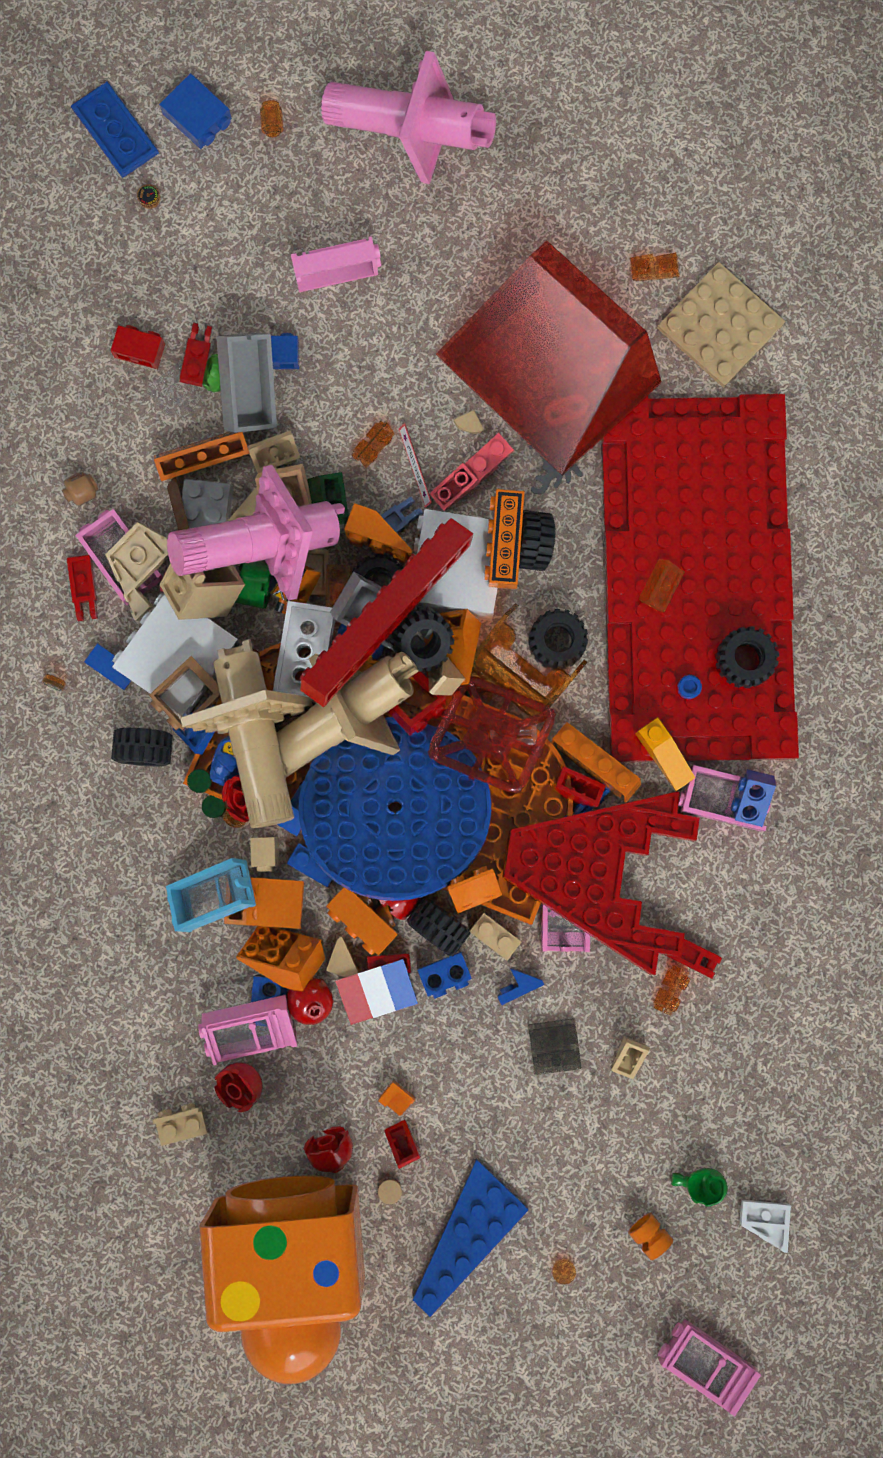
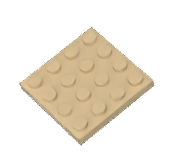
(721, 324)

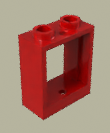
(420, 721)

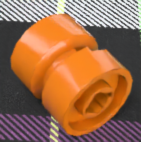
(653, 1239)

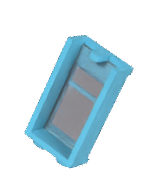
(210, 895)

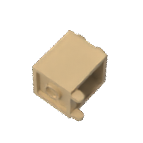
(202, 593)

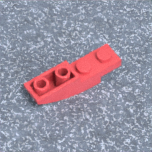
(472, 473)

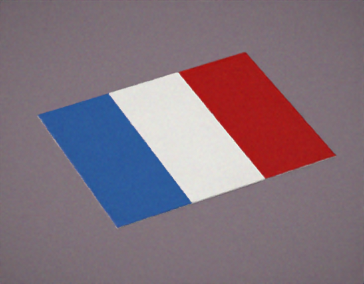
(376, 992)

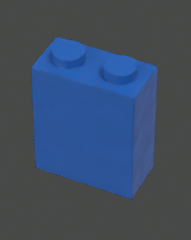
(196, 111)

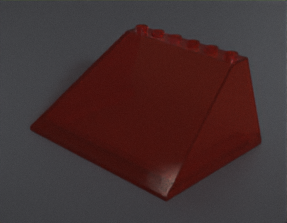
(554, 358)

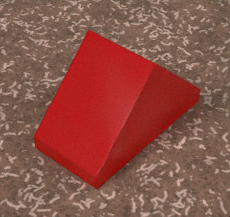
(584, 789)
(402, 1144)

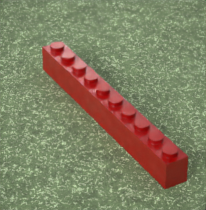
(385, 613)

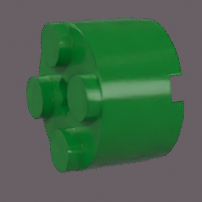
(256, 581)

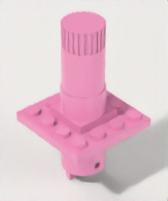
(419, 118)
(274, 533)

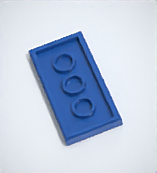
(114, 129)

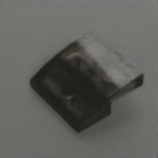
(554, 1046)

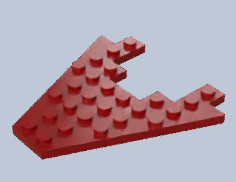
(579, 866)

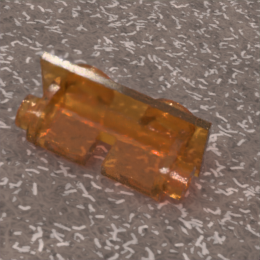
(380, 436)
(676, 983)

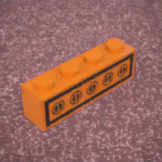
(200, 454)
(506, 539)
(596, 762)

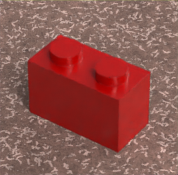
(138, 346)

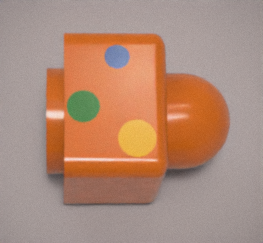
(284, 1271)

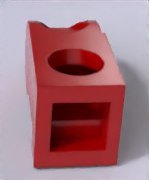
(377, 961)

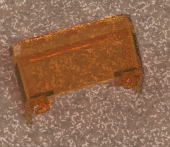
(504, 667)

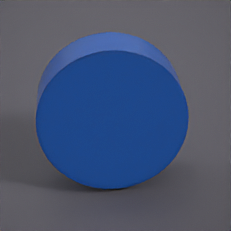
(689, 687)

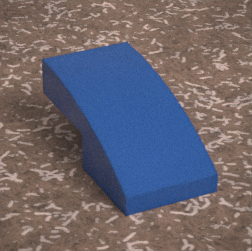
(101, 661)

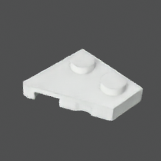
(767, 1221)

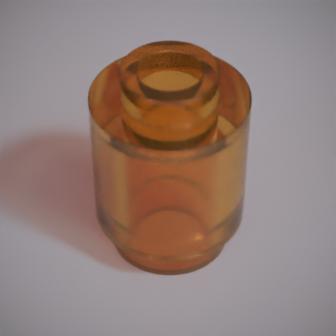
(271, 118)

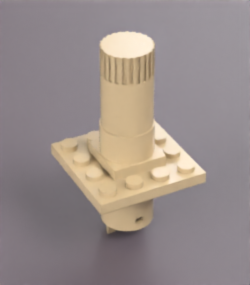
(350, 715)
(249, 718)

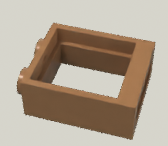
(161, 706)

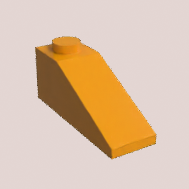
(665, 754)

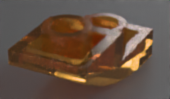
(654, 267)

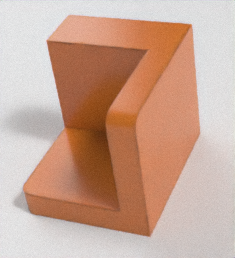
(396, 1098)

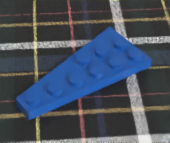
(475, 1227)

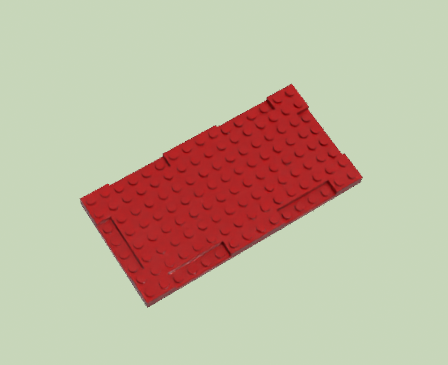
(709, 495)

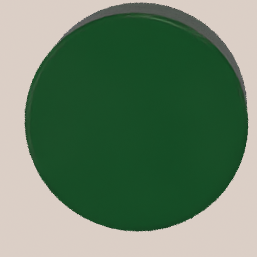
(199, 781)
(213, 807)

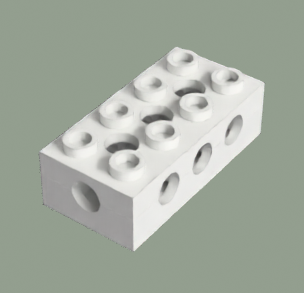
(294, 640)

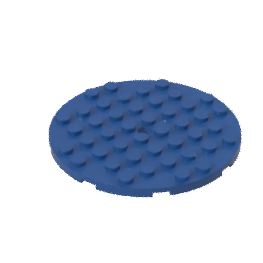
(388, 852)

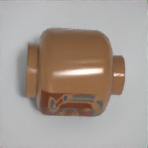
(80, 488)

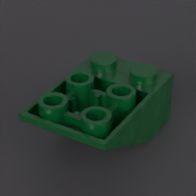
(330, 489)

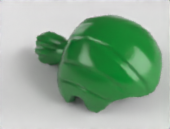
(703, 1185)

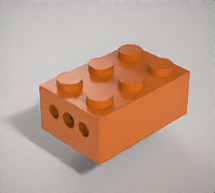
(362, 921)

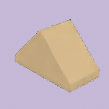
(444, 679)
(342, 960)
(630, 1057)

